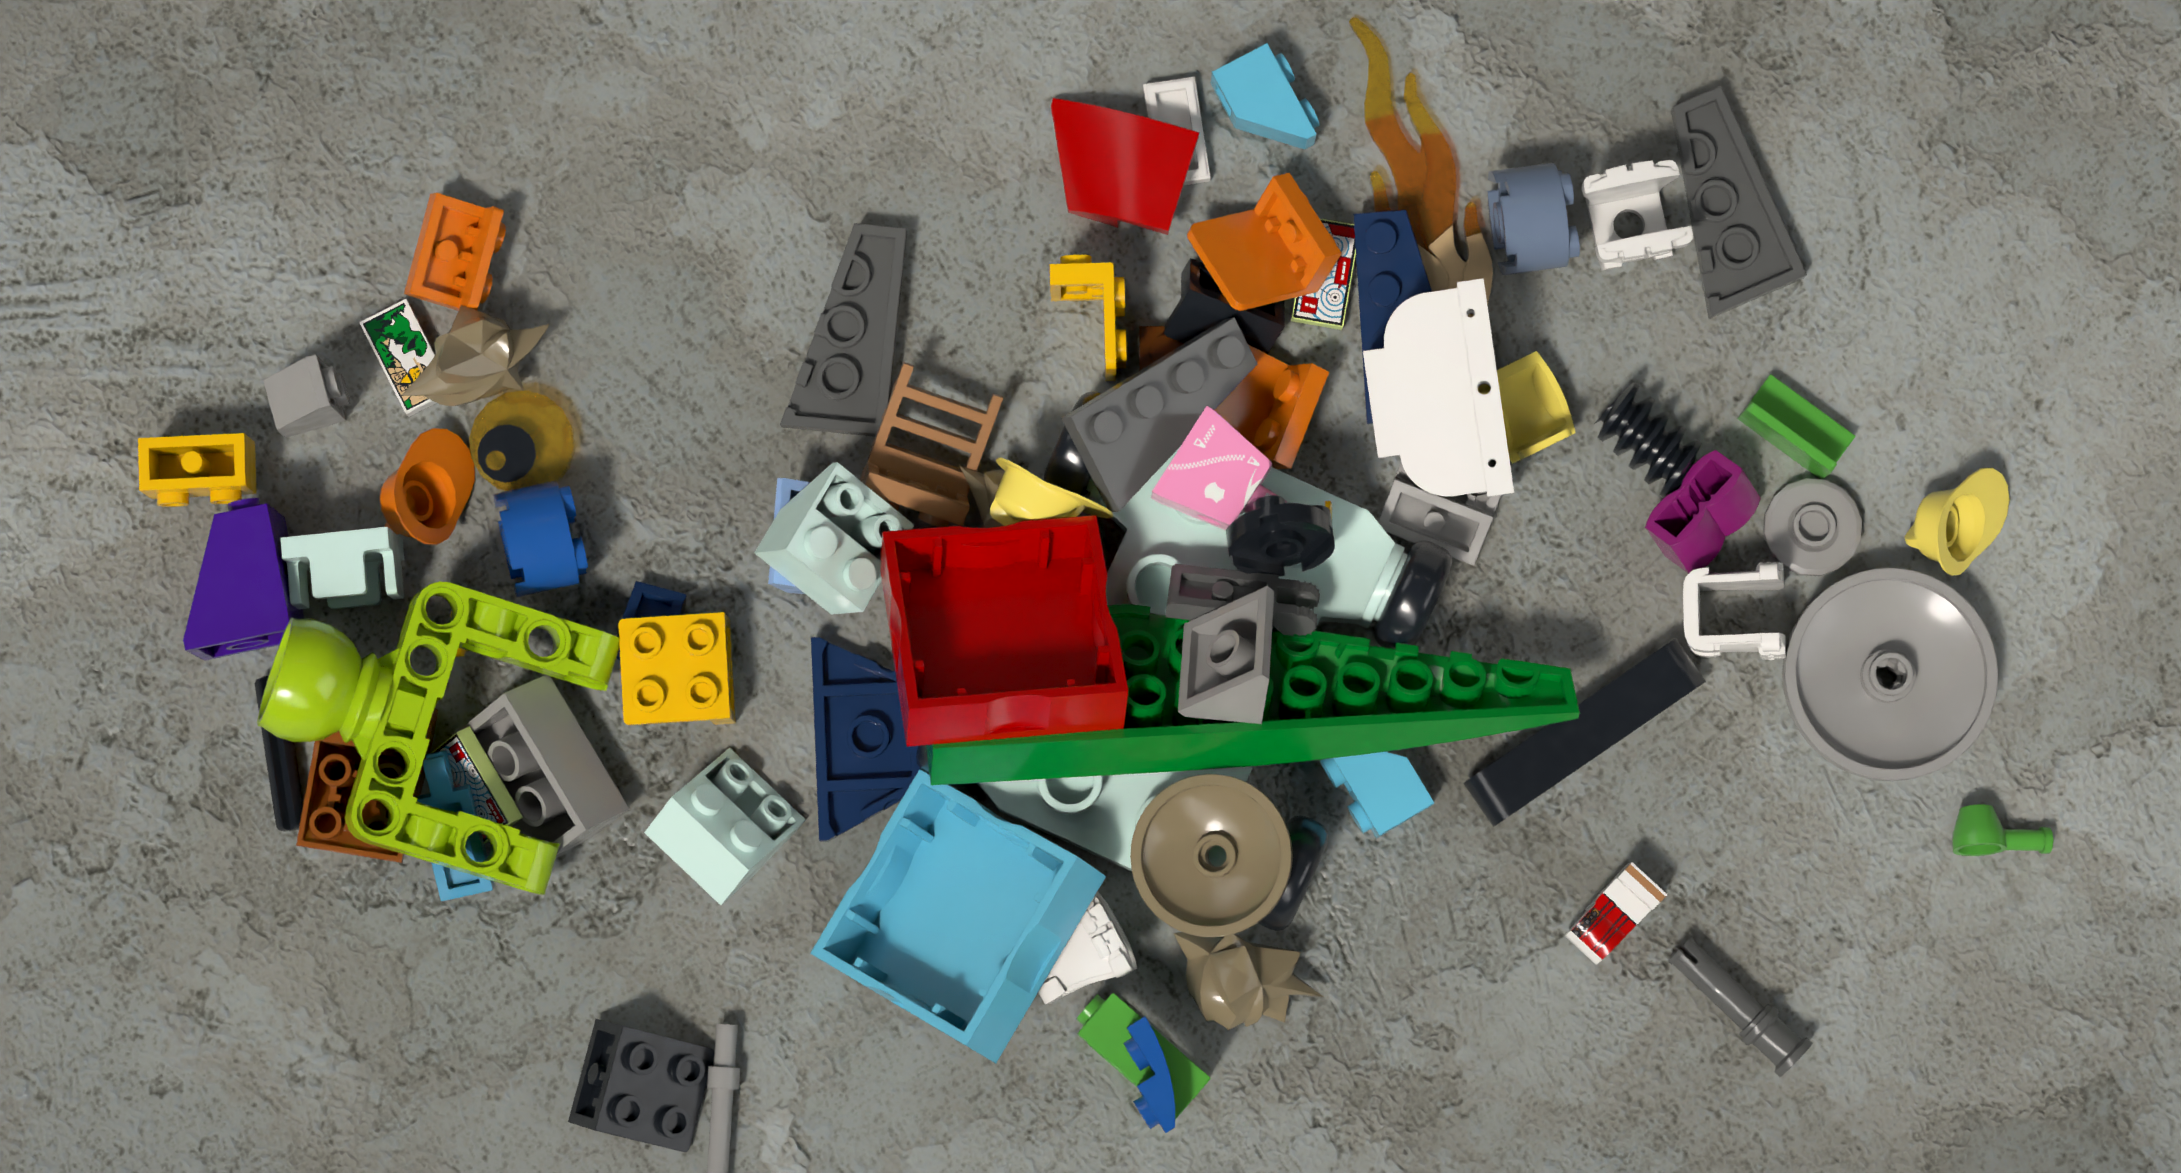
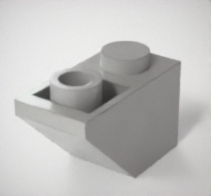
(306, 396)

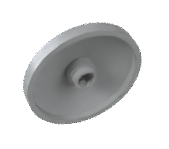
(1938, 665)

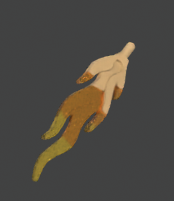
(1422, 180)

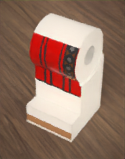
(1615, 913)

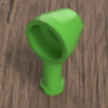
(1981, 834)

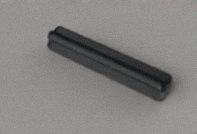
(282, 774)

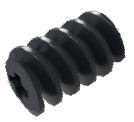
(1648, 440)

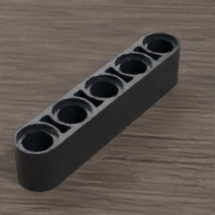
(1571, 744)

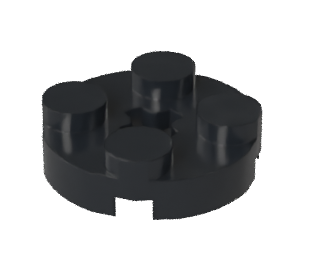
(1280, 536)

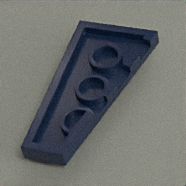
(1387, 274)

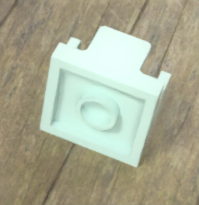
(344, 567)

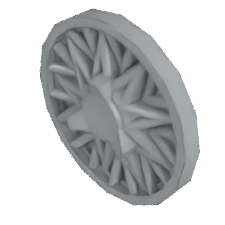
(1812, 527)

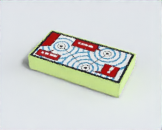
(1329, 304)
(473, 767)

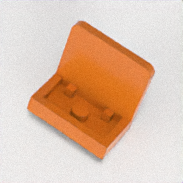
(1267, 251)

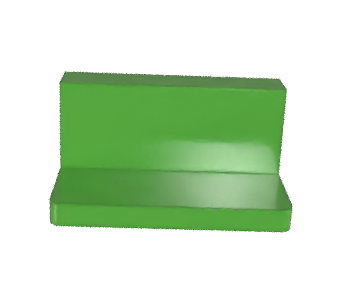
(1796, 427)

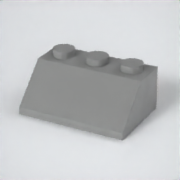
(547, 765)

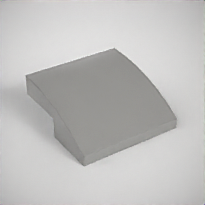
(1449, 521)

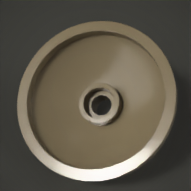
(1174, 848)

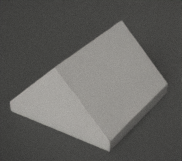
(1228, 660)

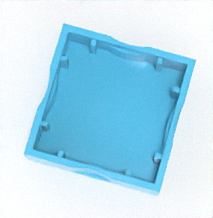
(958, 915)

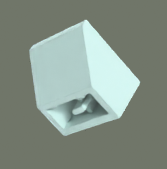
(832, 540)
(724, 826)

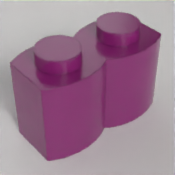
(1710, 505)

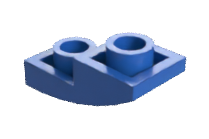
(1157, 1093)

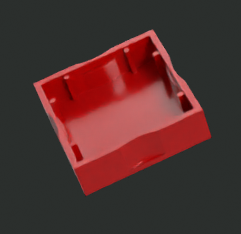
(1002, 631)

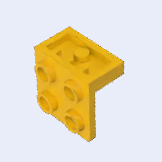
(677, 669)

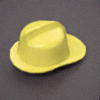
(1027, 497)
(1961, 521)

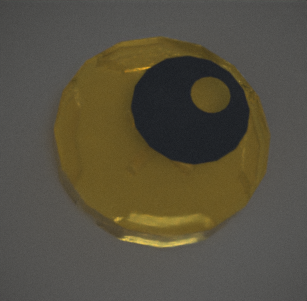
(522, 441)

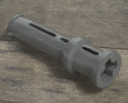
(1758, 1023)

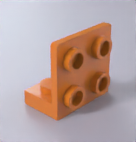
(1274, 406)

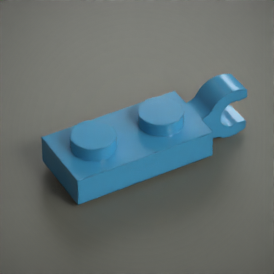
(443, 795)

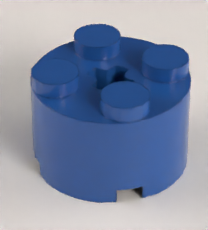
(539, 537)

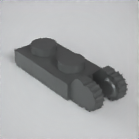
(1203, 589)

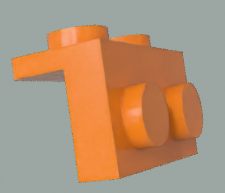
(455, 253)

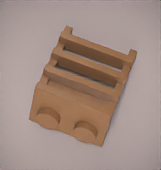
(918, 480)

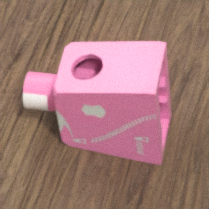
(1214, 473)

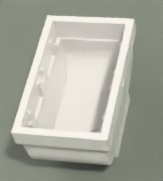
(1429, 396)

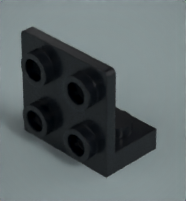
(641, 1086)

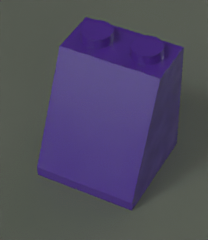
(241, 585)

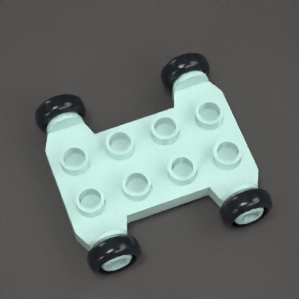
(1358, 583)

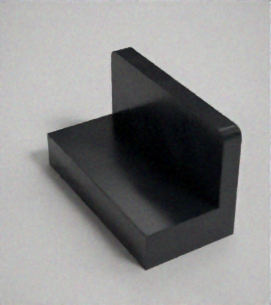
(1205, 306)

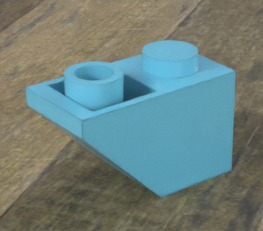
(1261, 100)
(1382, 788)

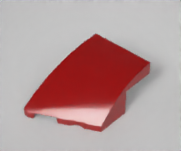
(1121, 164)

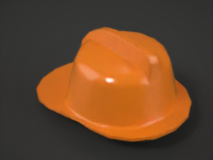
(429, 487)

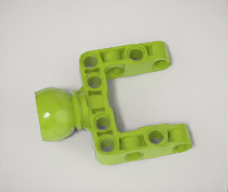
(383, 704)

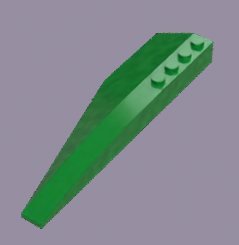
(1322, 702)

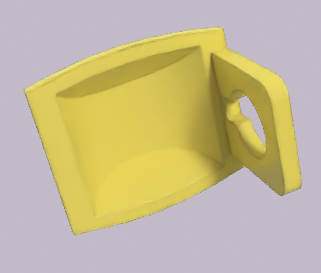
(1531, 406)

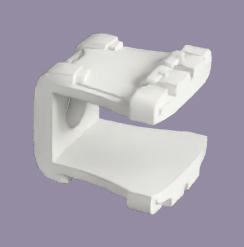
(1635, 192)
(1766, 577)
(1092, 953)

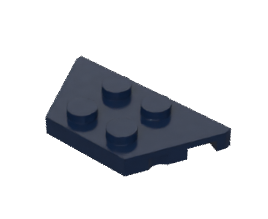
(857, 739)

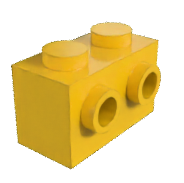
(197, 467)

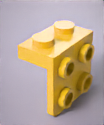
(1082, 280)

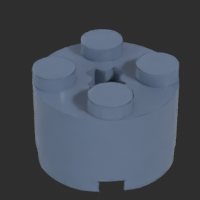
(1532, 218)

